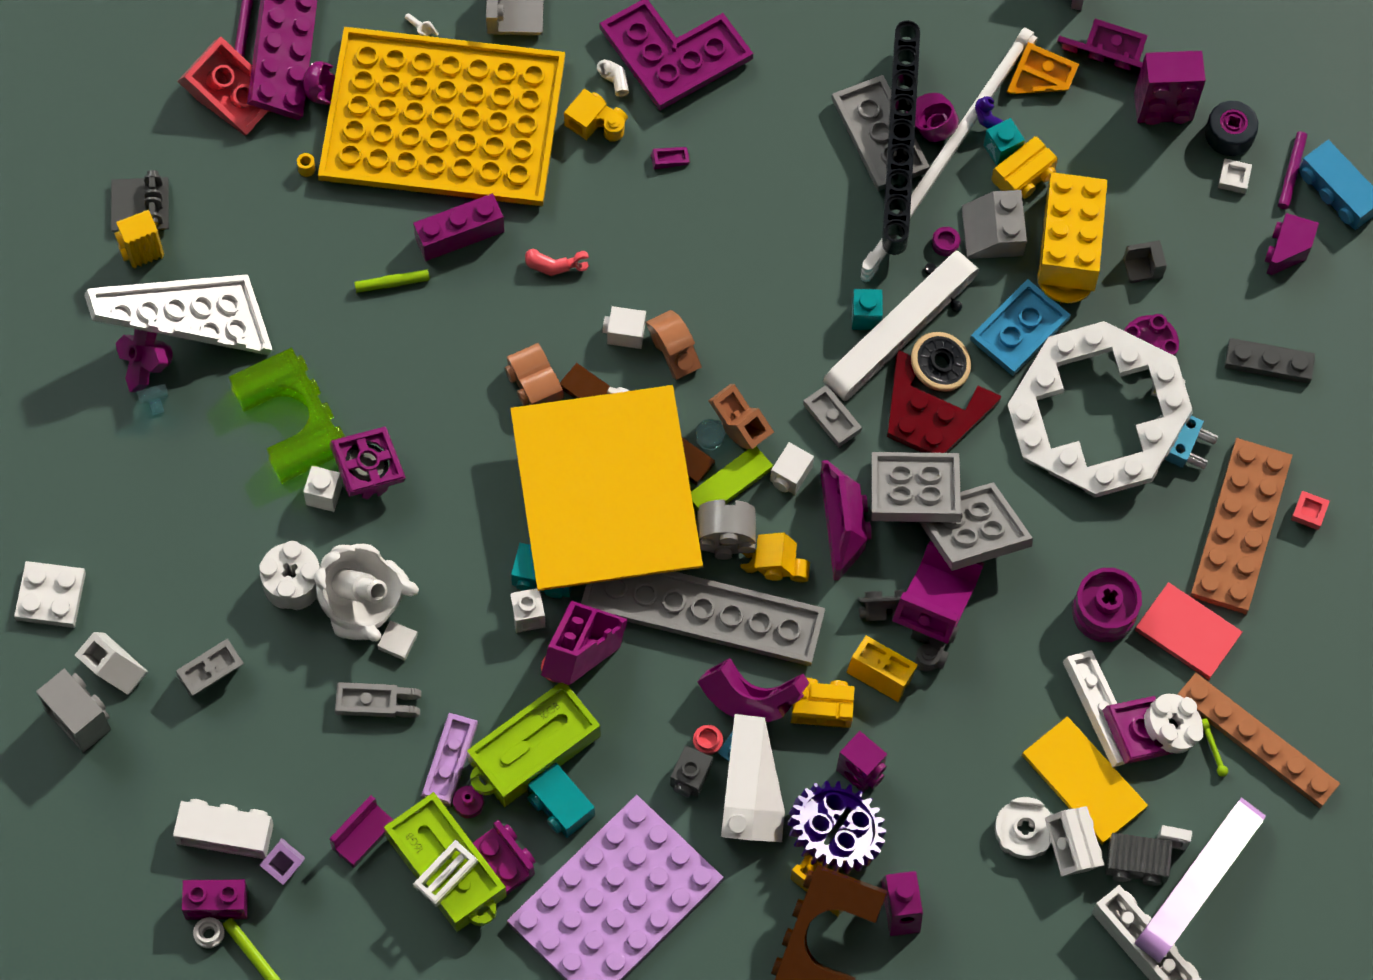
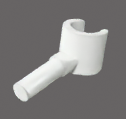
(424, 29)

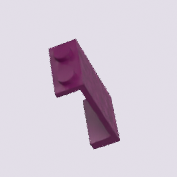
(936, 596)

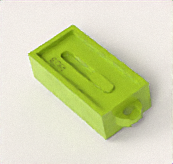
(531, 742)
(422, 837)

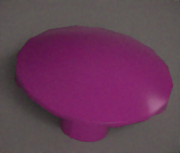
(1155, 331)

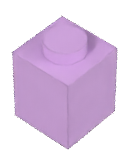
(282, 861)

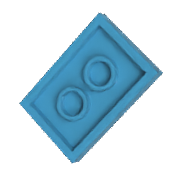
(1020, 327)

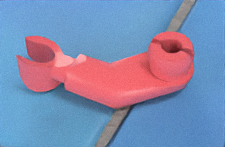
(552, 267)

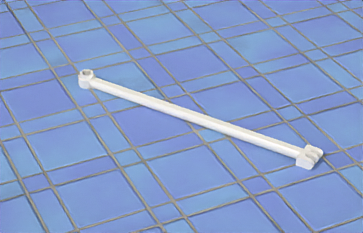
(874, 258)

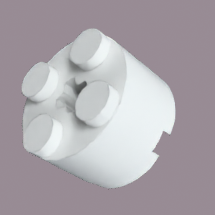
(281, 588)

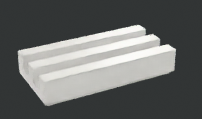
(453, 882)

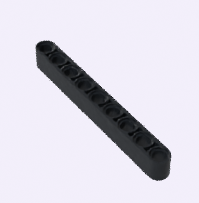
(901, 147)

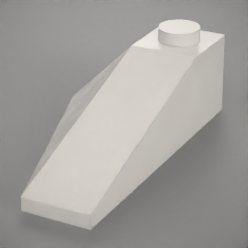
(752, 792)

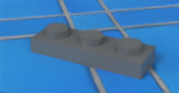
(1269, 360)

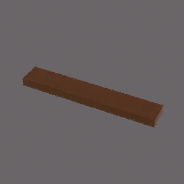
(582, 383)

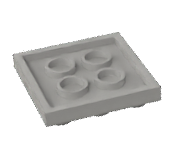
(916, 487)
(985, 531)

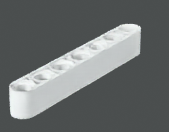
(900, 325)

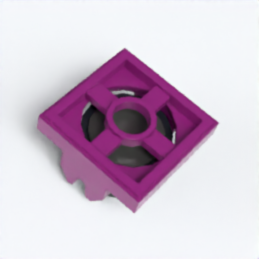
(365, 465)

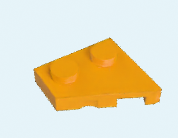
(1042, 72)

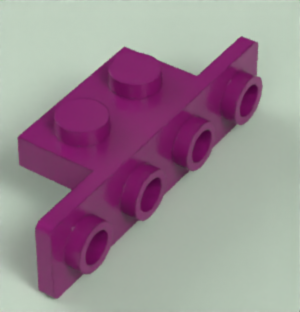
(1110, 42)

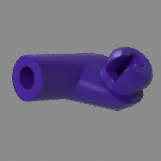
(983, 110)

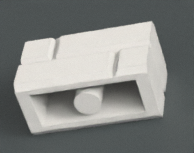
(1074, 841)

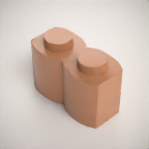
(533, 376)

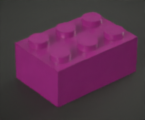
(1169, 87)

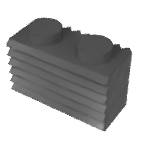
(1138, 859)

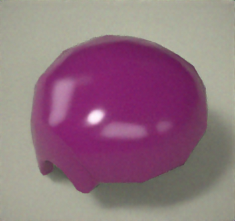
(319, 83)

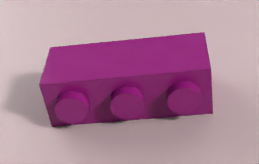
(459, 227)

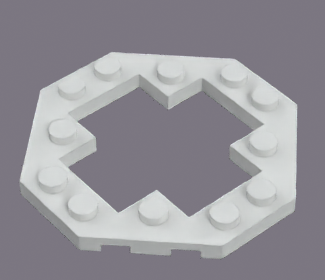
(1131, 356)

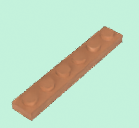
(1260, 741)

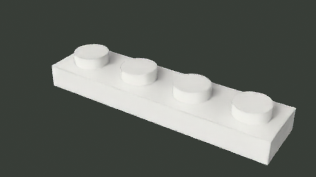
(1095, 696)

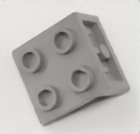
(514, 17)

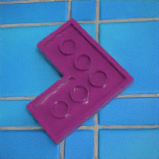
(671, 65)

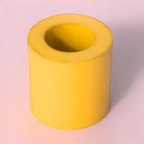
(308, 170)
(801, 571)

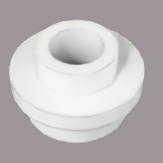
(205, 924)

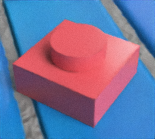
(1310, 510)

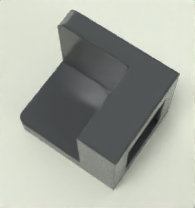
(1144, 261)

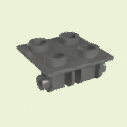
(139, 195)

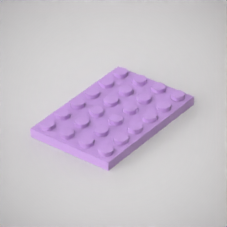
(616, 897)

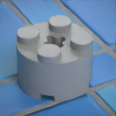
(726, 528)

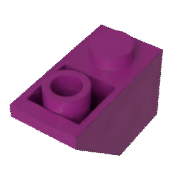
(1293, 243)

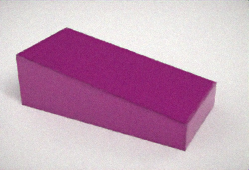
(669, 157)

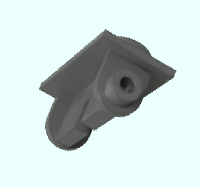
(876, 605)

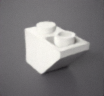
(111, 662)

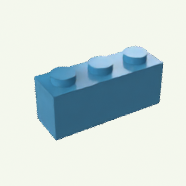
(1339, 184)

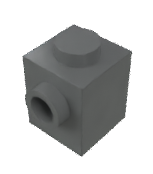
(690, 772)

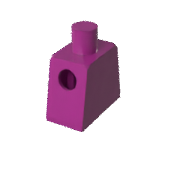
(901, 902)

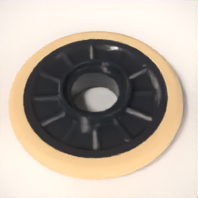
(932, 375)

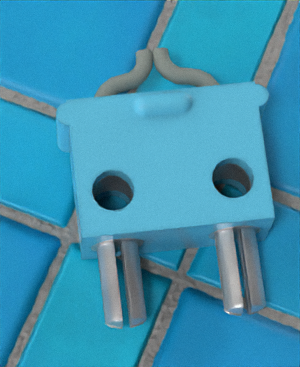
(1186, 441)

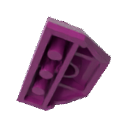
(844, 518)

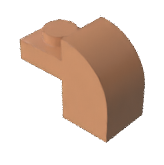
(675, 342)
(741, 423)

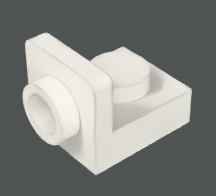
(528, 610)

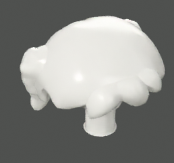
(360, 590)

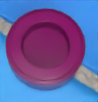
(945, 241)

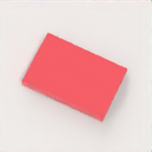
(1188, 631)

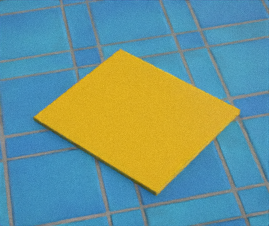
(606, 488)

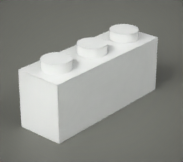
(223, 828)

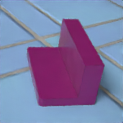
(360, 832)

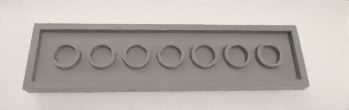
(713, 613)

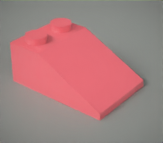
(222, 84)

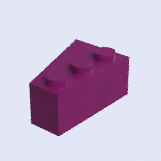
(582, 642)

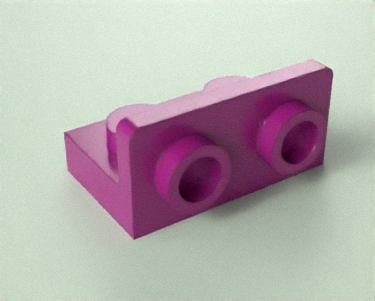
(505, 856)

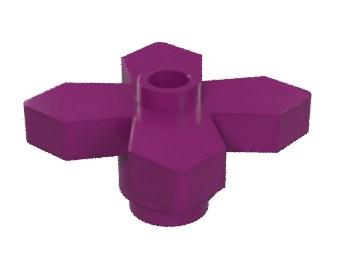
(144, 356)

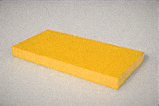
(1084, 778)

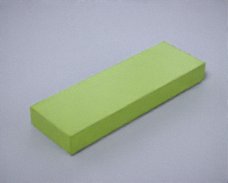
(733, 478)

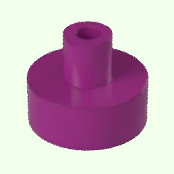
(468, 808)

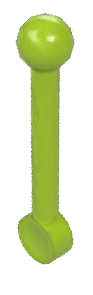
(1221, 770)

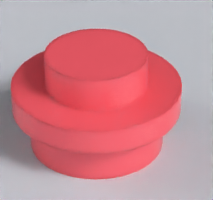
(708, 739)

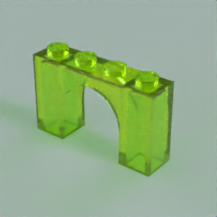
(286, 377)

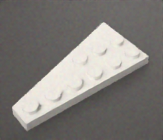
(200, 310)

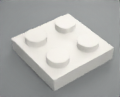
(50, 594)

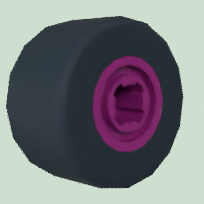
(1231, 128)

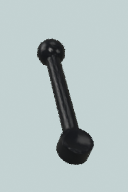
(955, 305)

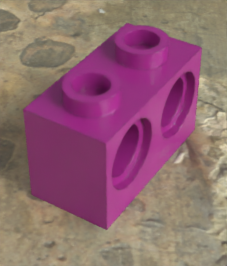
(862, 762)
(215, 899)

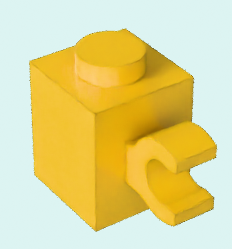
(773, 556)

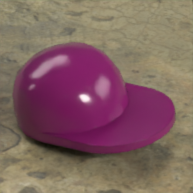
(935, 117)

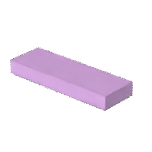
(450, 758)

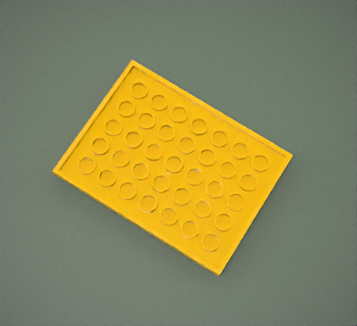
(442, 116)

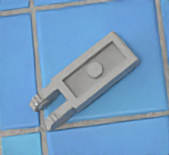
(375, 700)

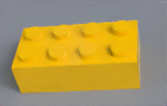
(1072, 231)

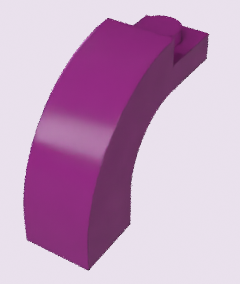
(736, 695)

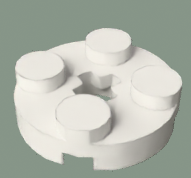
(1184, 713)
(1011, 839)

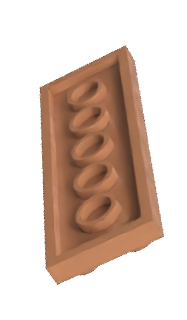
(1241, 526)

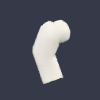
(614, 74)

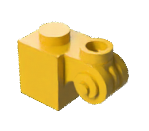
(590, 112)

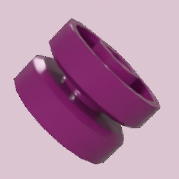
(1106, 604)

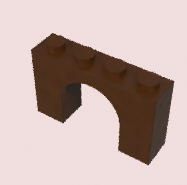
(825, 892)

